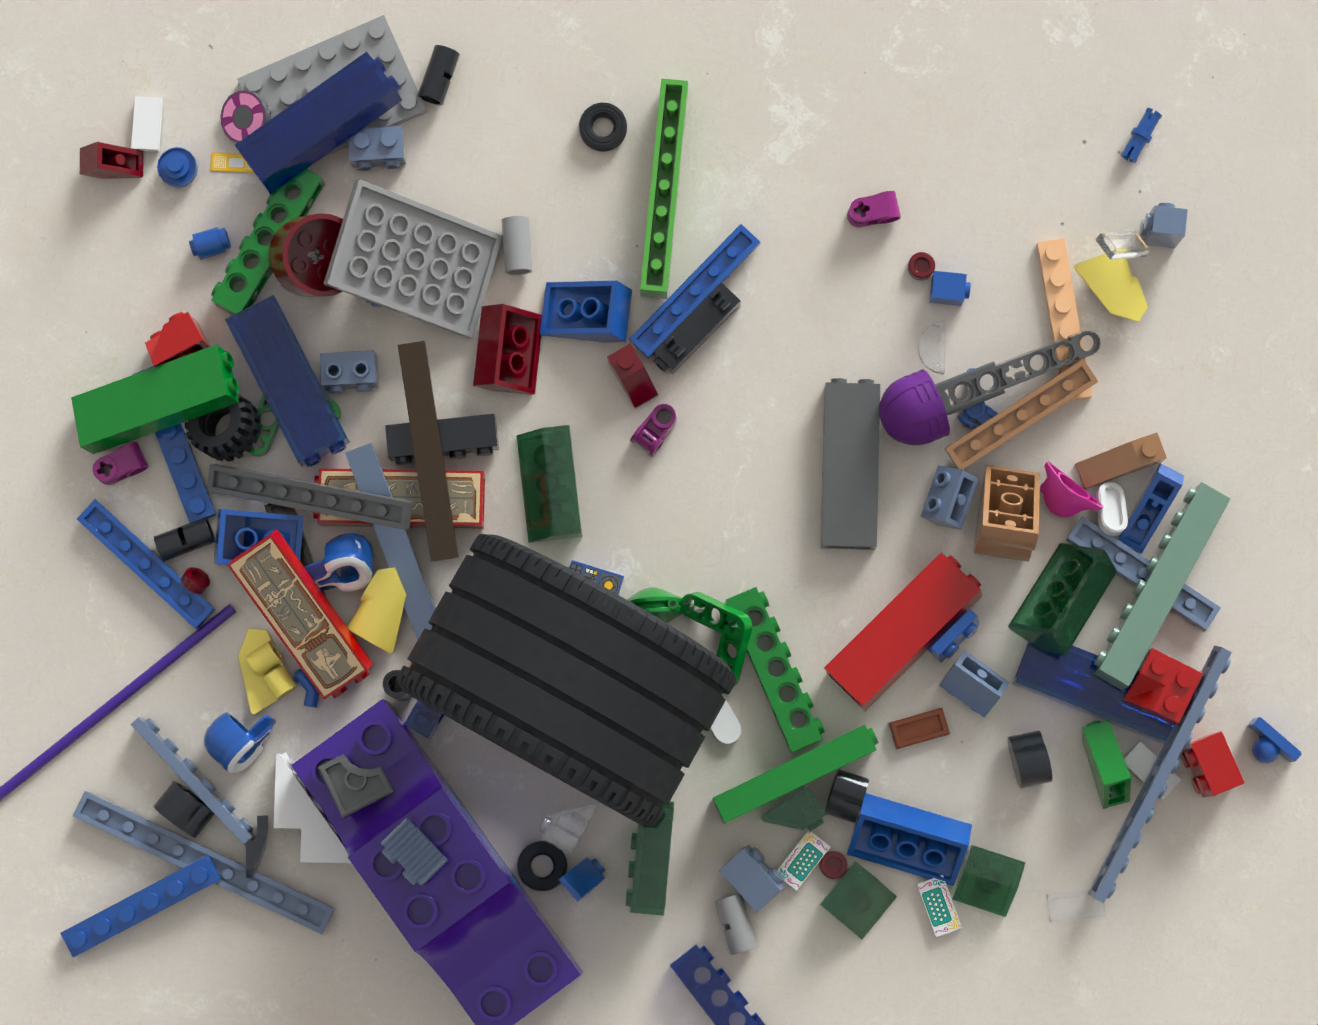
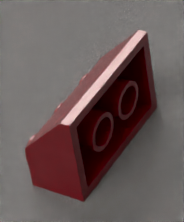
(507, 349)

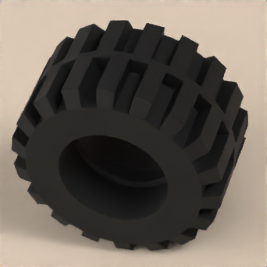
(234, 439)

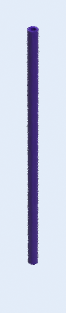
(116, 701)

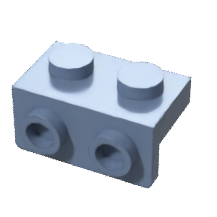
(377, 148)

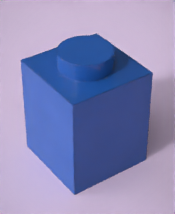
(949, 288)

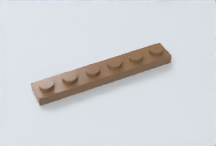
(1021, 415)

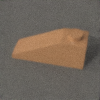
(1121, 460)

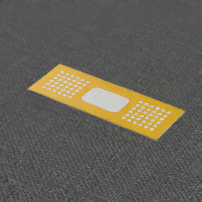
(229, 162)

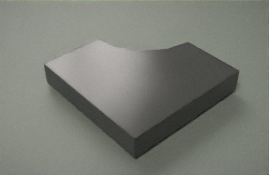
(353, 786)

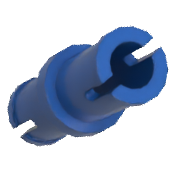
(1141, 135)

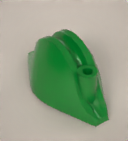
(658, 603)

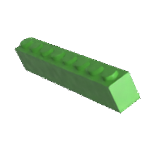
(664, 188)

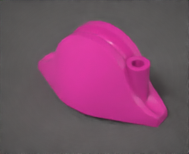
(1064, 495)

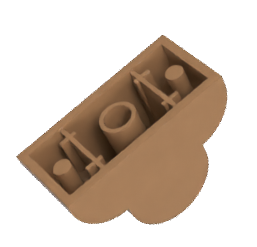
(1008, 514)

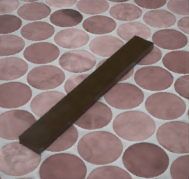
(428, 451)

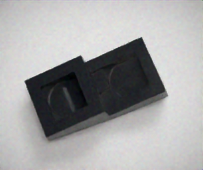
(256, 850)

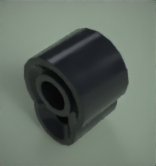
(1030, 759)
(846, 796)
(184, 809)

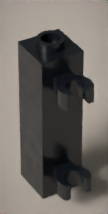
(696, 329)

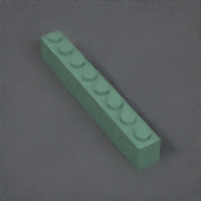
(1161, 586)

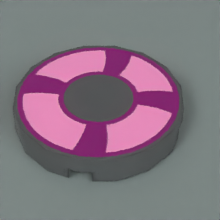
(243, 114)

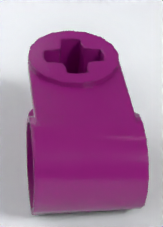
(879, 209)
(654, 430)
(123, 463)

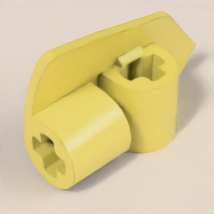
(1114, 286)
(380, 610)
(263, 670)

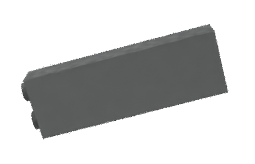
(850, 465)

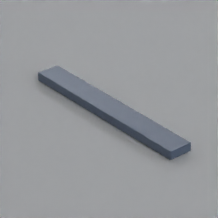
(394, 541)

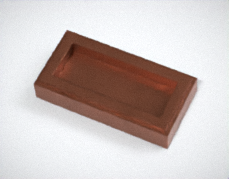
(919, 728)

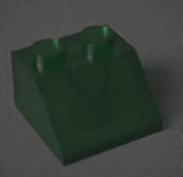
(797, 812)
(988, 880)
(858, 900)

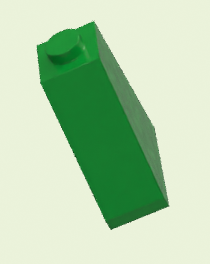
(1106, 763)

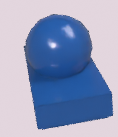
(1271, 743)

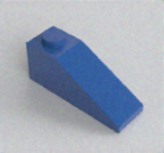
(1151, 507)
(583, 878)

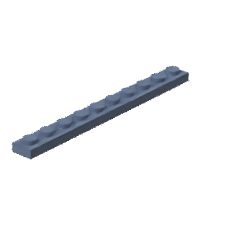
(1155, 785)
(184, 852)

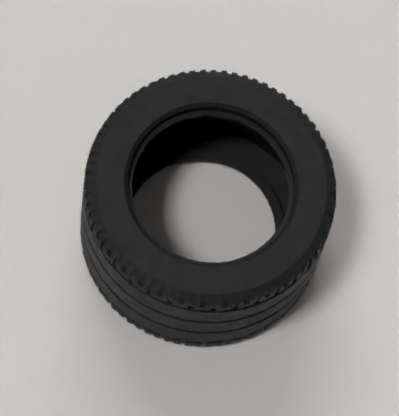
(568, 677)

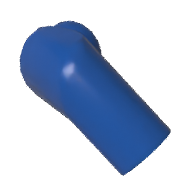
(312, 694)

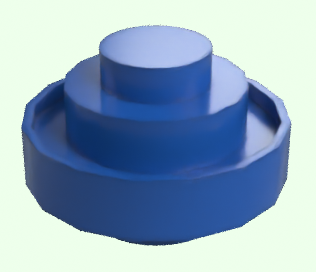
(177, 167)

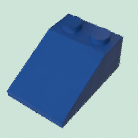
(586, 310)
(243, 529)

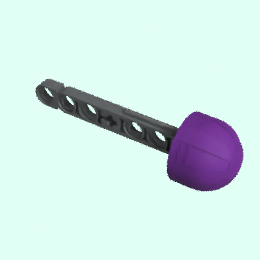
(917, 409)

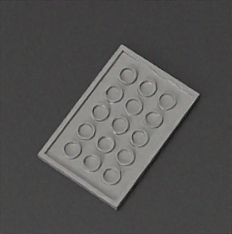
(300, 73)
(413, 259)

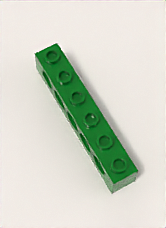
(256, 278)
(795, 737)

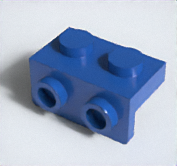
(949, 642)

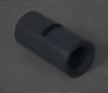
(438, 75)
(184, 539)
(388, 686)

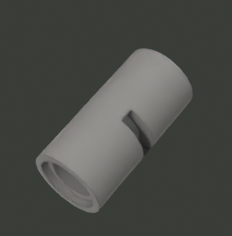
(516, 245)
(736, 924)

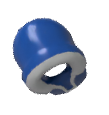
(351, 554)
(233, 744)

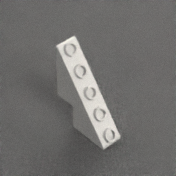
(299, 810)

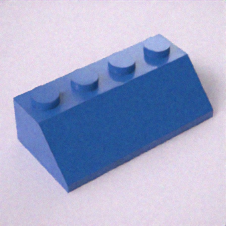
(909, 839)

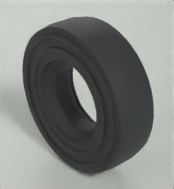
(608, 111)
(525, 871)

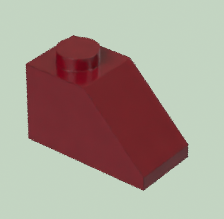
(110, 161)
(632, 375)

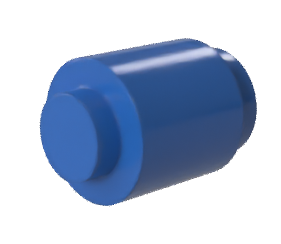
(210, 243)

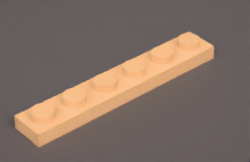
(1060, 299)

